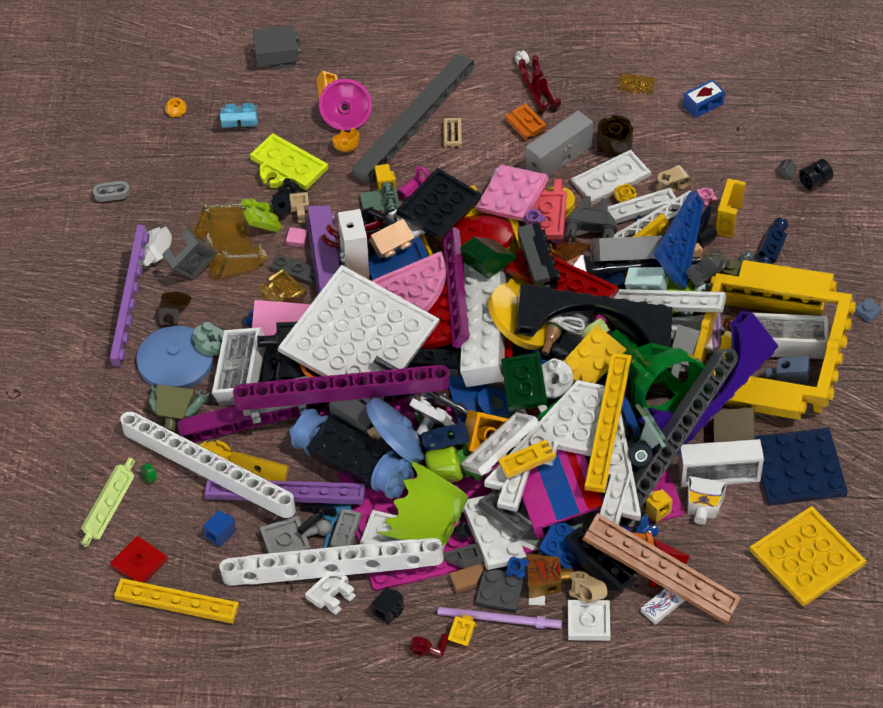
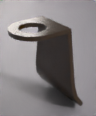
(171, 304)

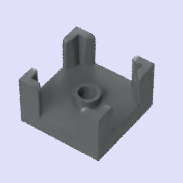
(193, 257)

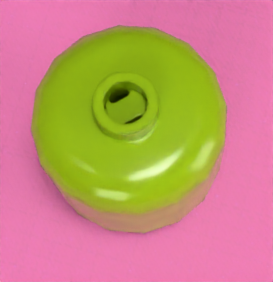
(444, 463)

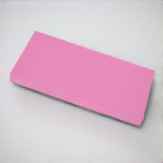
(269, 312)

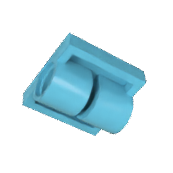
(231, 114)

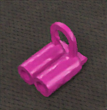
(408, 188)

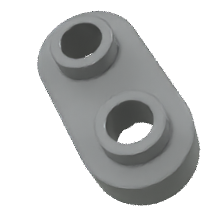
(111, 191)

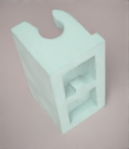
(646, 278)

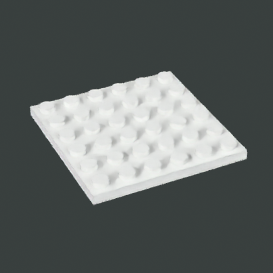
(353, 325)

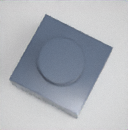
(868, 310)

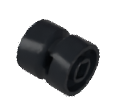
(816, 174)

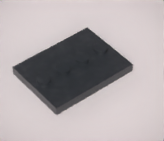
(439, 204)

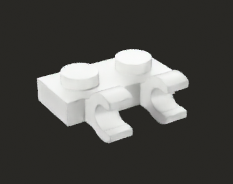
(326, 588)

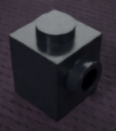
(388, 605)

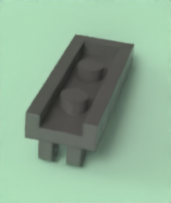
(510, 519)

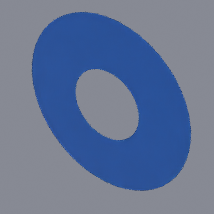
(483, 401)

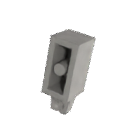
(687, 340)

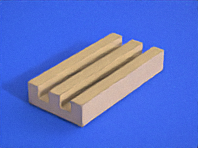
(452, 143)

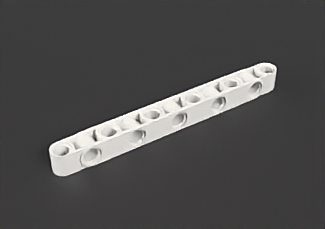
(332, 561)

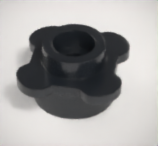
(287, 183)

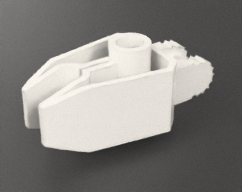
(158, 243)

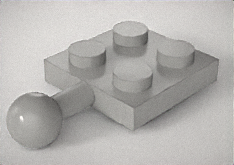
(284, 535)

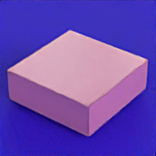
(296, 237)

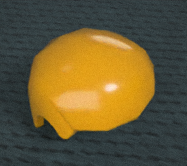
(346, 141)

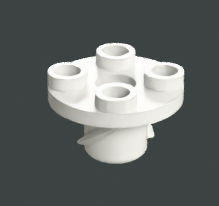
(557, 378)

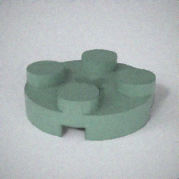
(201, 336)

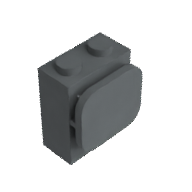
(276, 47)
(352, 414)

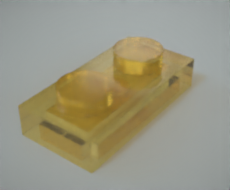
(636, 84)

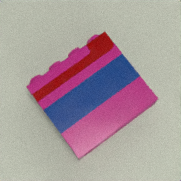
(559, 491)

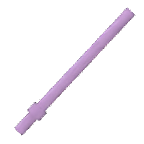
(540, 622)

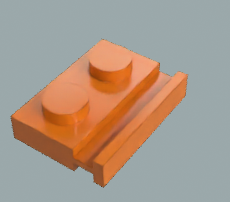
(525, 121)

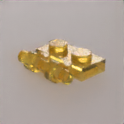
(284, 284)

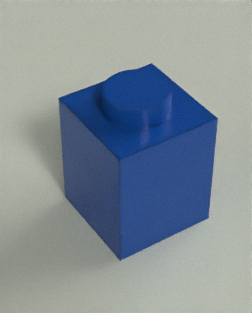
(219, 528)

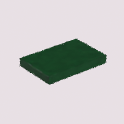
(524, 381)

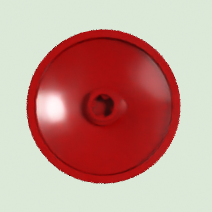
(485, 227)

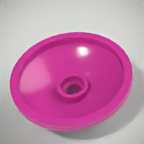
(347, 93)

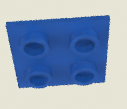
(556, 546)

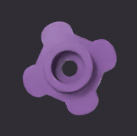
(533, 216)

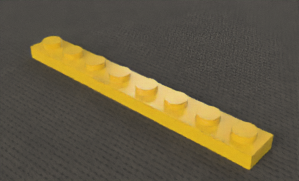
(608, 423)

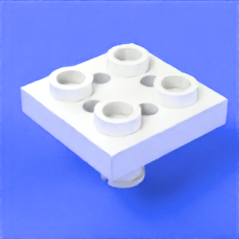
(431, 414)

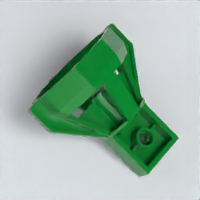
(650, 366)

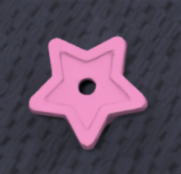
(709, 193)

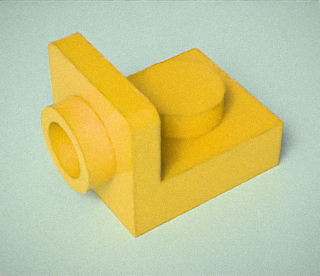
(462, 630)

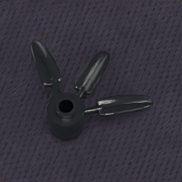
(706, 232)

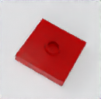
(139, 560)

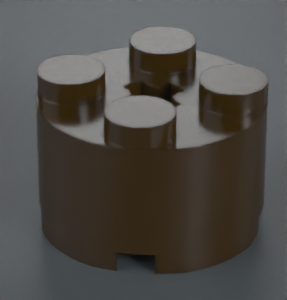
(614, 135)

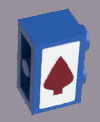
(704, 98)

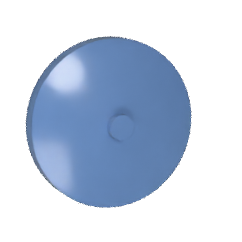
(172, 359)
(396, 430)

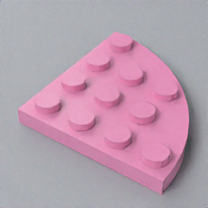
(418, 282)

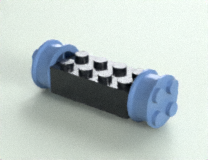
(351, 453)

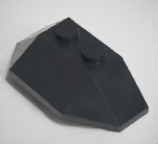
(599, 564)

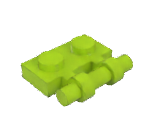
(261, 215)

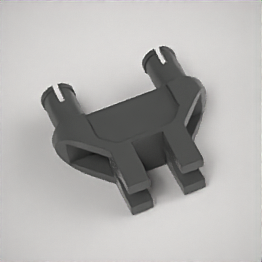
(591, 220)

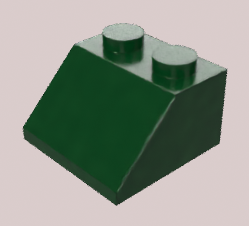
(486, 256)

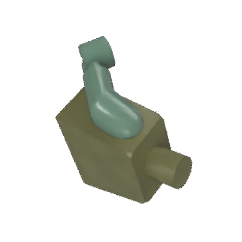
(175, 403)

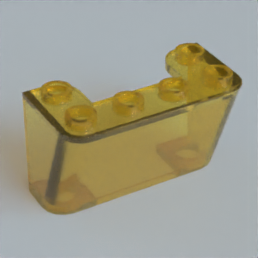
(225, 230)

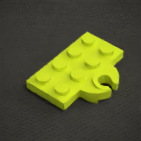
(285, 160)

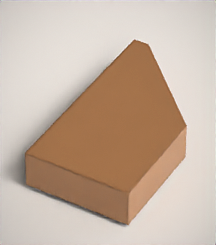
(466, 578)

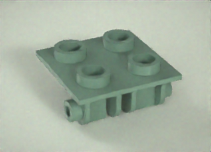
(382, 199)

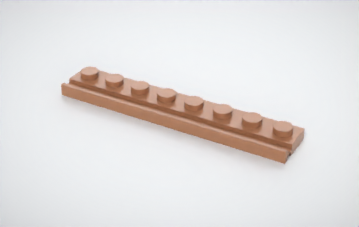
(661, 568)

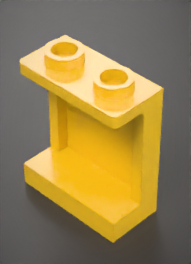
(726, 216)

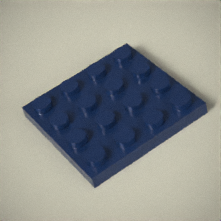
(801, 467)

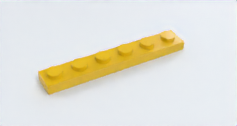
(176, 600)

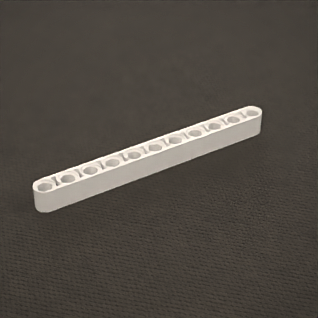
(208, 464)

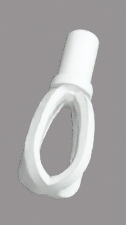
(562, 321)

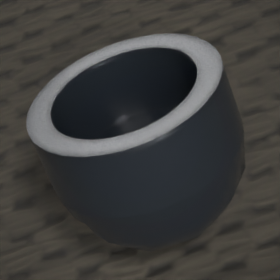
(462, 531)

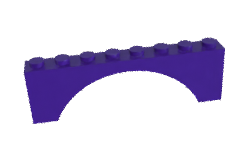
(753, 347)

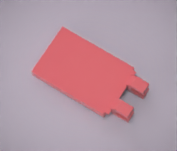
(553, 206)

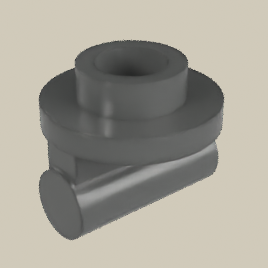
(787, 169)

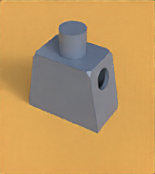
(791, 370)

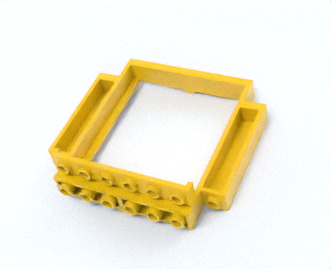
(775, 396)

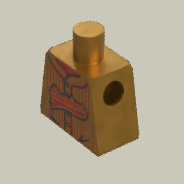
(545, 575)

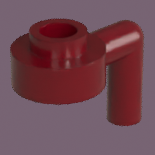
(422, 646)

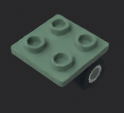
(640, 447)

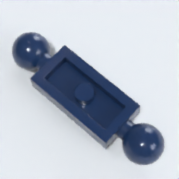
(773, 241)

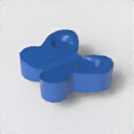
(643, 526)

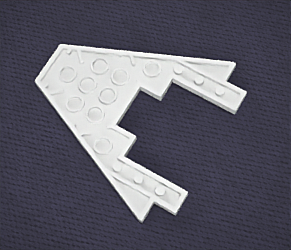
(572, 428)

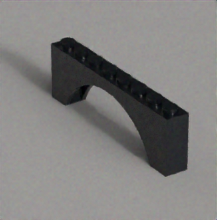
(540, 305)

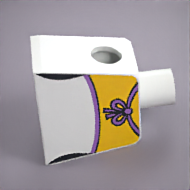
(704, 498)

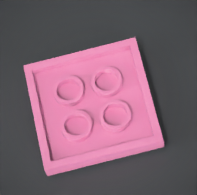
(512, 192)

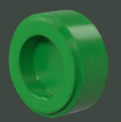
(148, 473)

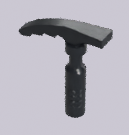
(320, 512)

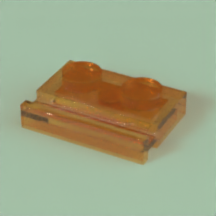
(569, 251)

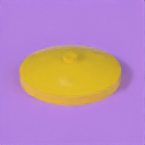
(502, 308)

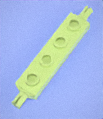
(107, 502)

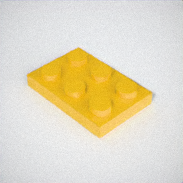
(593, 356)

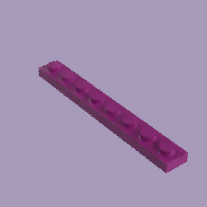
(456, 288)

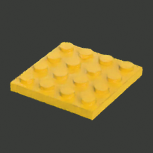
(807, 556)

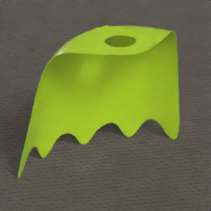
(427, 509)

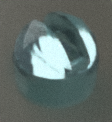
(747, 254)

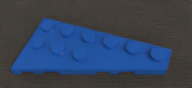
(679, 242)

